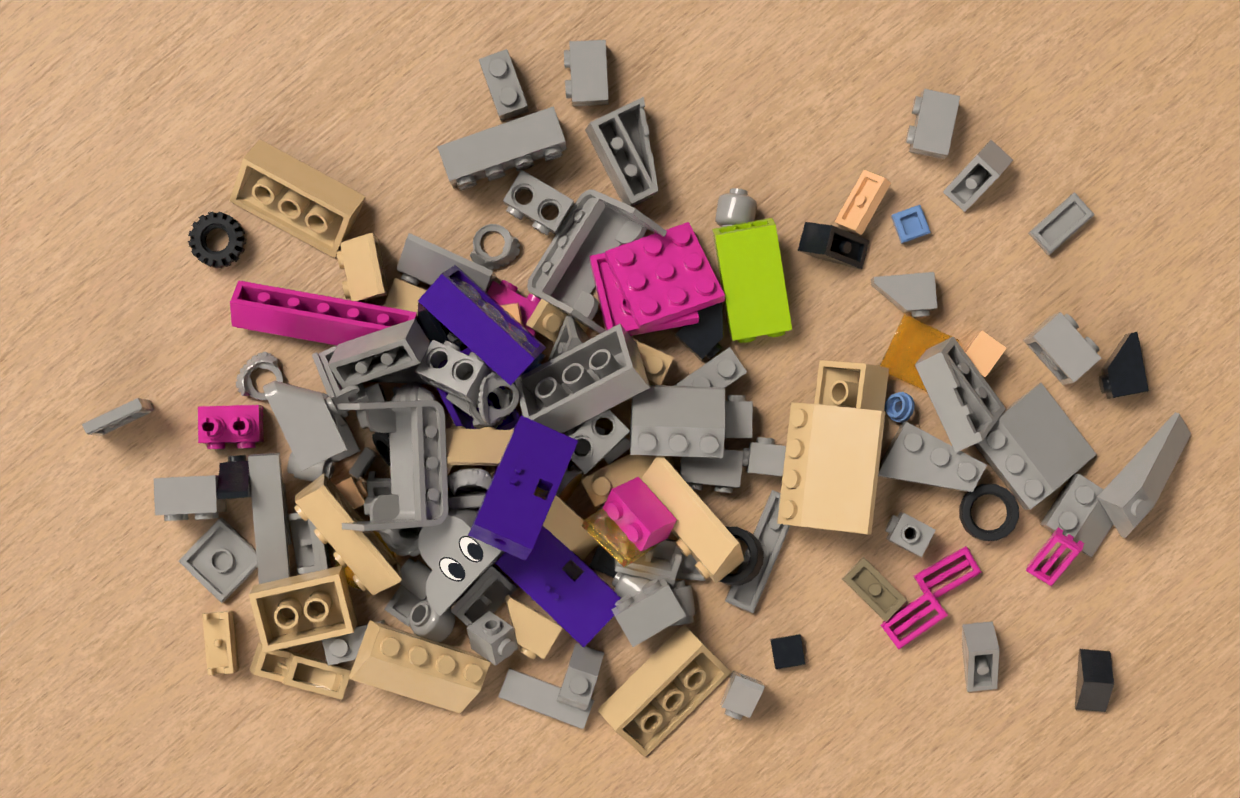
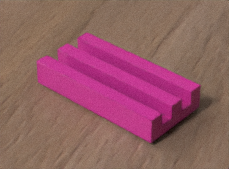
(1066, 542)
(969, 561)
(935, 604)

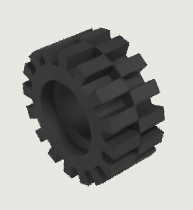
(200, 232)

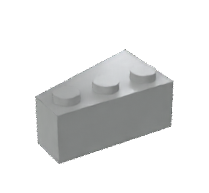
(625, 152)
(959, 394)
(929, 461)

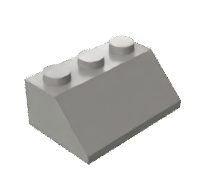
(427, 261)
(678, 421)

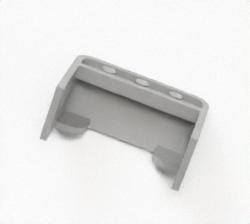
(589, 229)
(310, 424)
(416, 464)

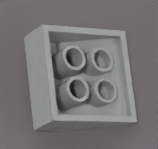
(1034, 447)

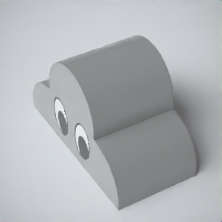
(454, 558)

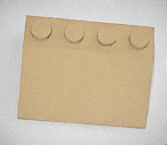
(831, 467)

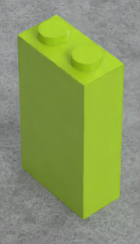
(752, 280)

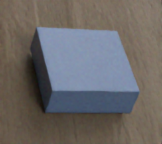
(910, 224)

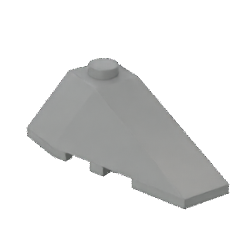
(1141, 481)

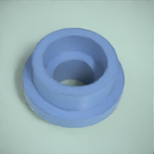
(894, 404)

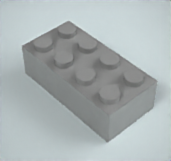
(503, 148)
(583, 381)

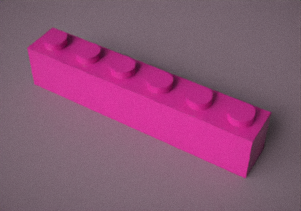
(308, 314)

